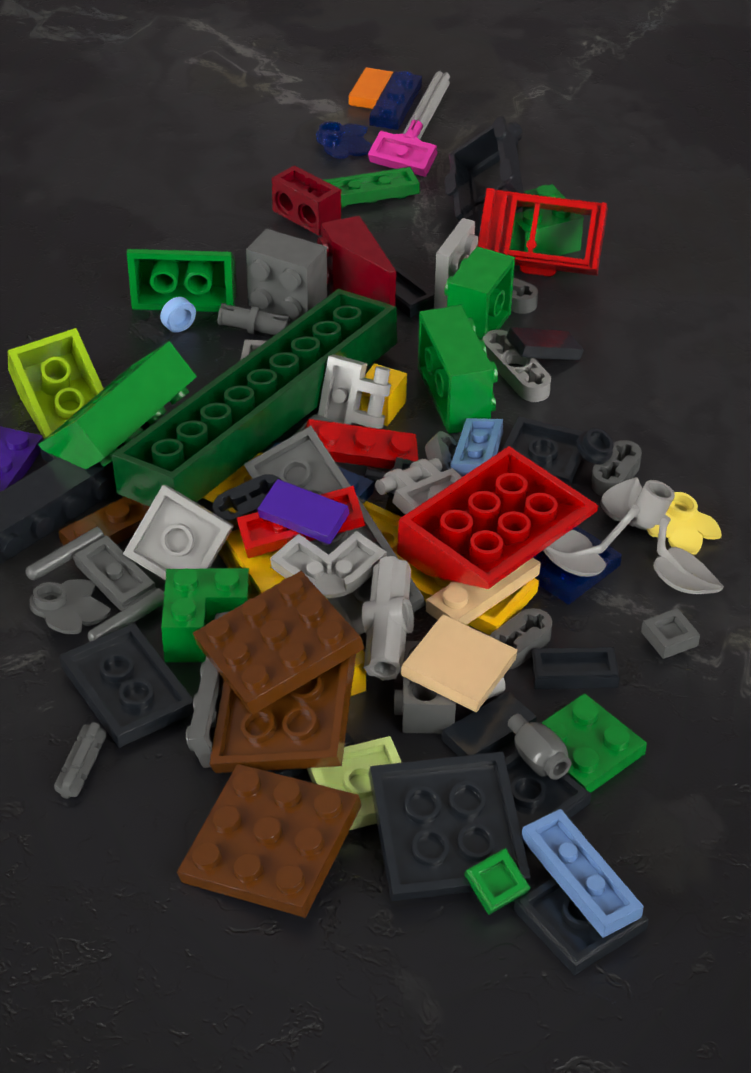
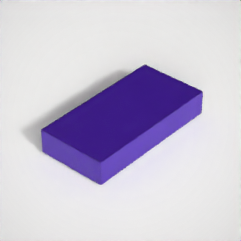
(303, 511)

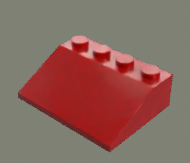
(490, 521)

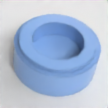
(178, 314)

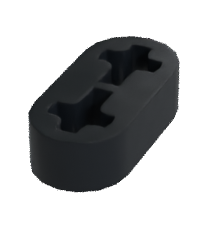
(243, 498)

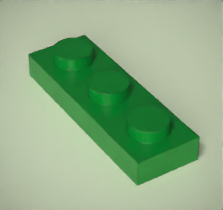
(376, 186)

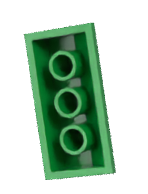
(122, 409)

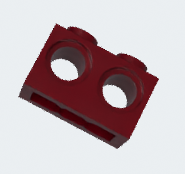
(305, 199)

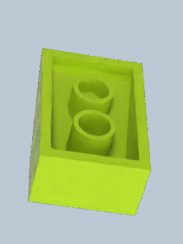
(53, 378)

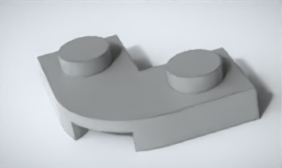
(333, 573)

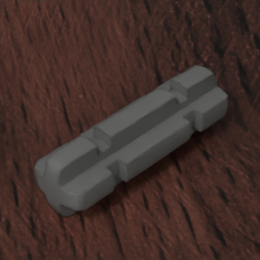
(80, 760)

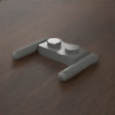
(111, 572)

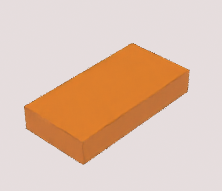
(369, 87)

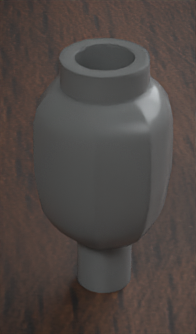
(540, 747)

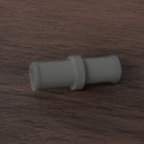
(252, 319)

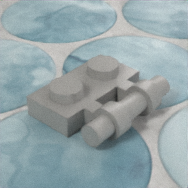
(343, 391)
(416, 484)

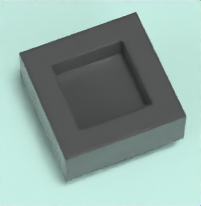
(670, 633)

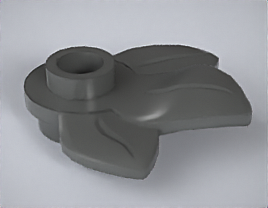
(68, 605)

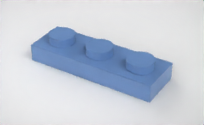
(477, 444)
(582, 873)

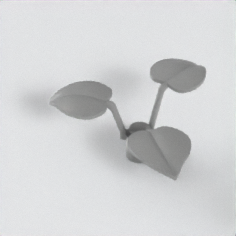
(644, 509)

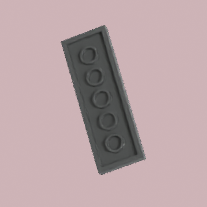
(308, 465)

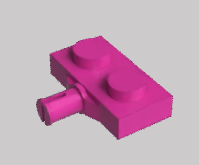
(404, 150)

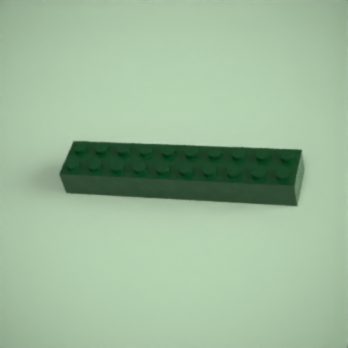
(252, 400)

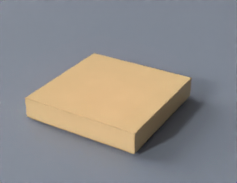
(459, 662)

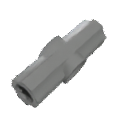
(387, 618)

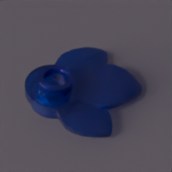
(343, 140)

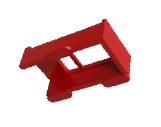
(498, 228)

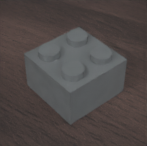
(285, 274)

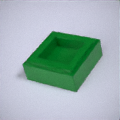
(497, 881)

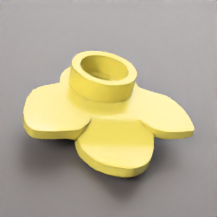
(687, 525)

